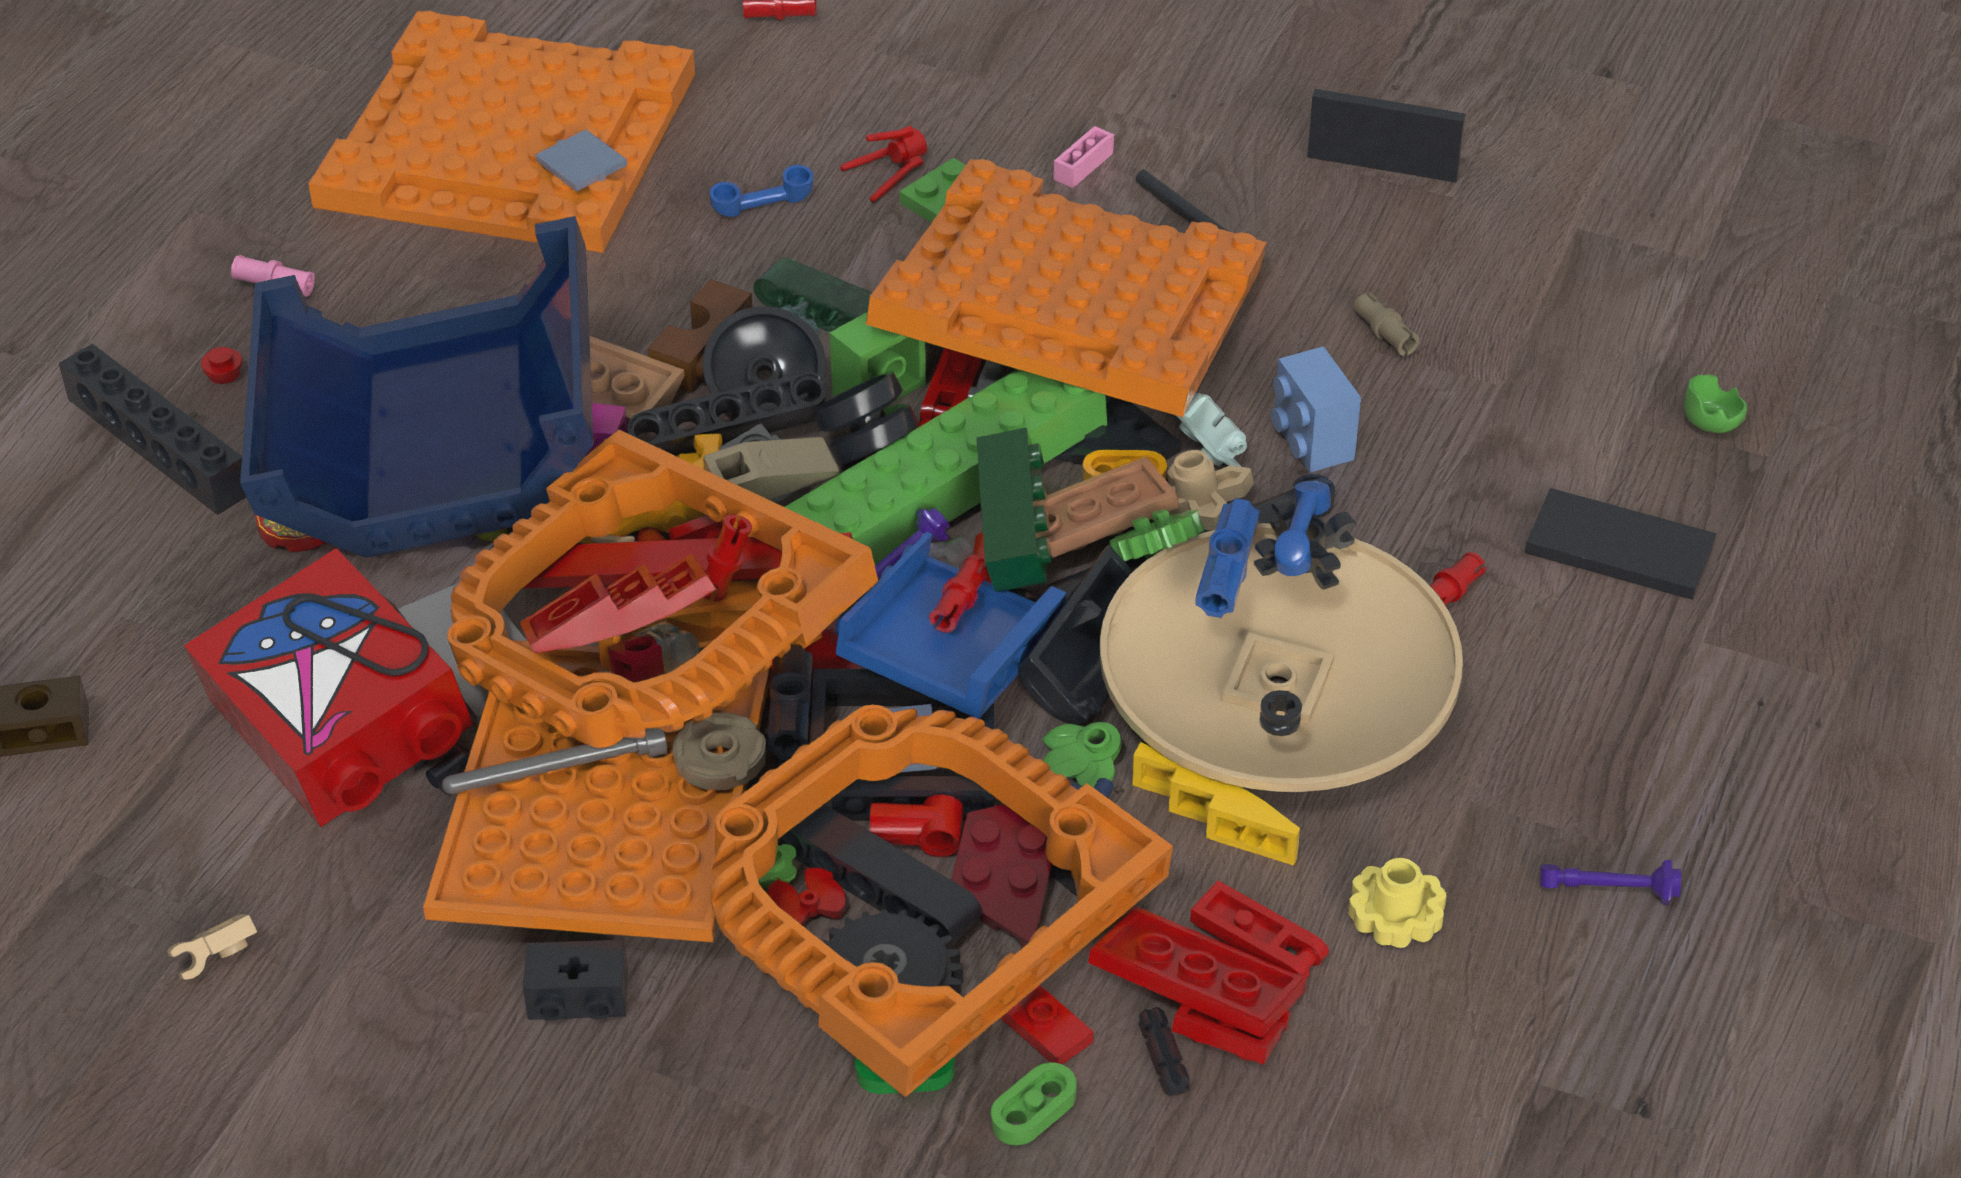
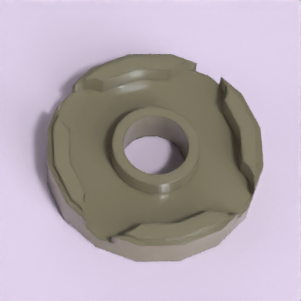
(722, 770)

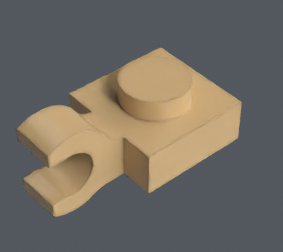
(223, 938)

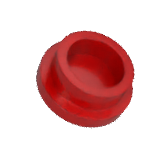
(222, 365)

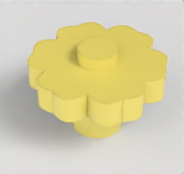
(1397, 903)

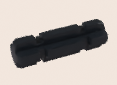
(1163, 1051)

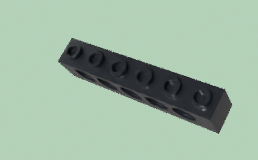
(154, 428)

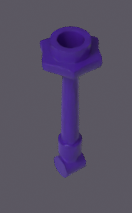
(927, 521)
(1664, 880)

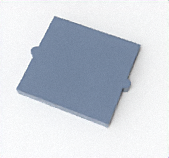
(581, 160)

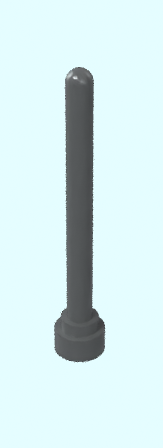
(653, 745)

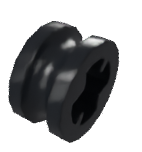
(1280, 724)

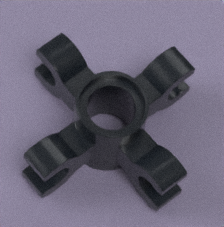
(1321, 537)

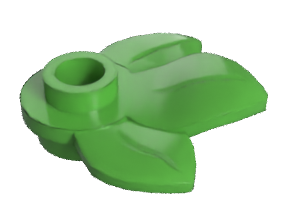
(1077, 757)

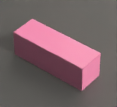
(1083, 157)

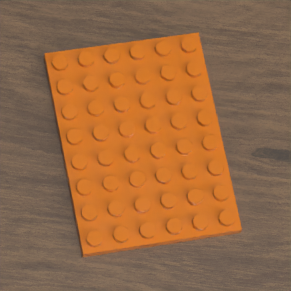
(583, 845)

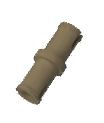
(1386, 323)

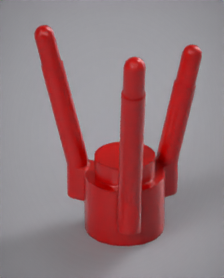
(905, 147)

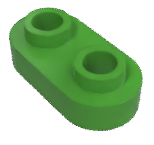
(1028, 1104)

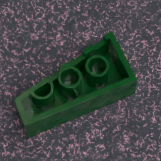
(1013, 509)

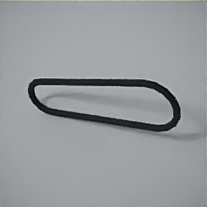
(392, 672)

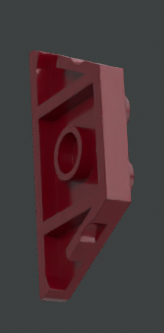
(1005, 870)

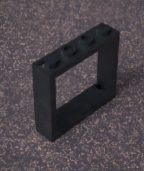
(865, 688)

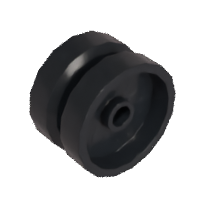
(868, 424)

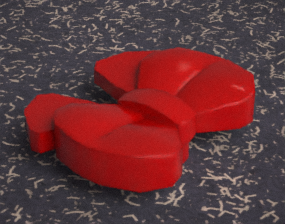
(821, 897)

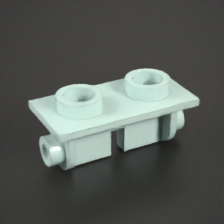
(1220, 441)

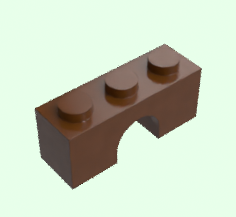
(686, 347)

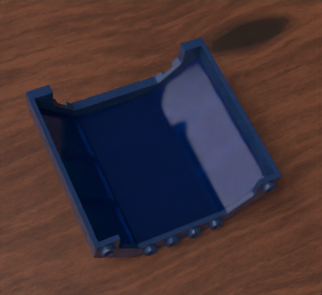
(423, 418)

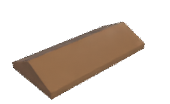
(631, 378)

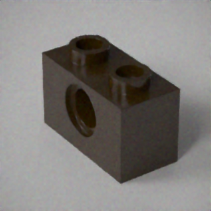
(43, 716)

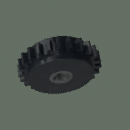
(903, 944)

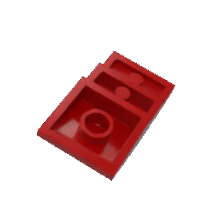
(600, 612)

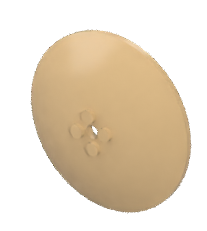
(1364, 658)

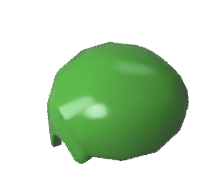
(1711, 407)

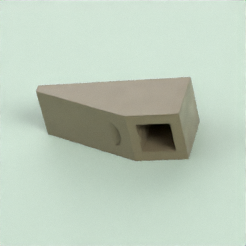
(774, 465)

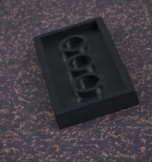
(1386, 135)
(1620, 543)

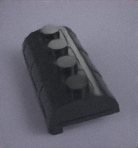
(1065, 661)

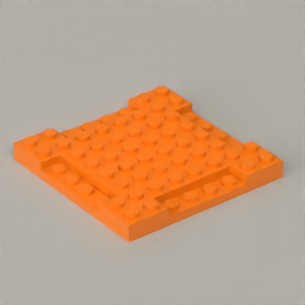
(471, 108)
(1069, 289)

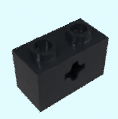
(575, 980)

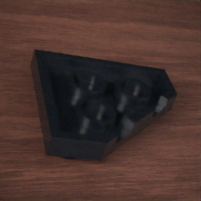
(1125, 430)

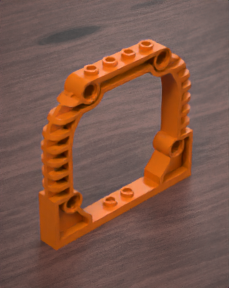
(620, 479)
(891, 1025)

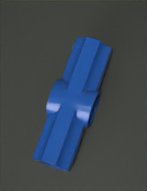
(1227, 558)

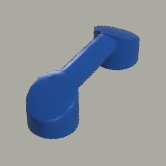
(796, 186)
(1293, 545)

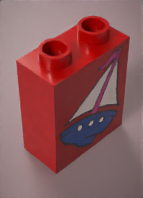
(316, 715)

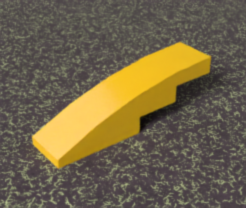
(1229, 810)

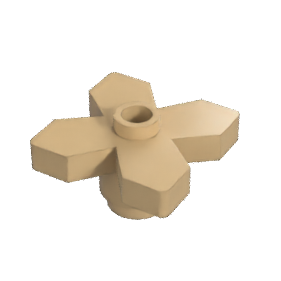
(1204, 488)

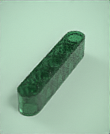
(829, 299)

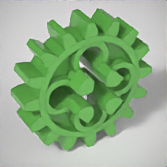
(1150, 538)

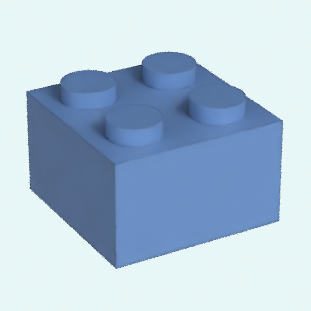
(1316, 409)

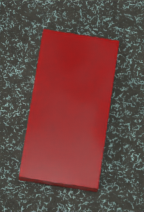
(1198, 971)

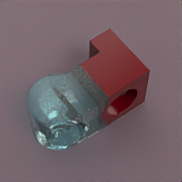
(652, 652)

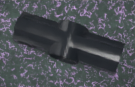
(790, 702)

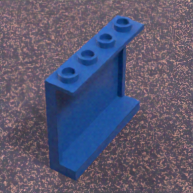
(960, 668)

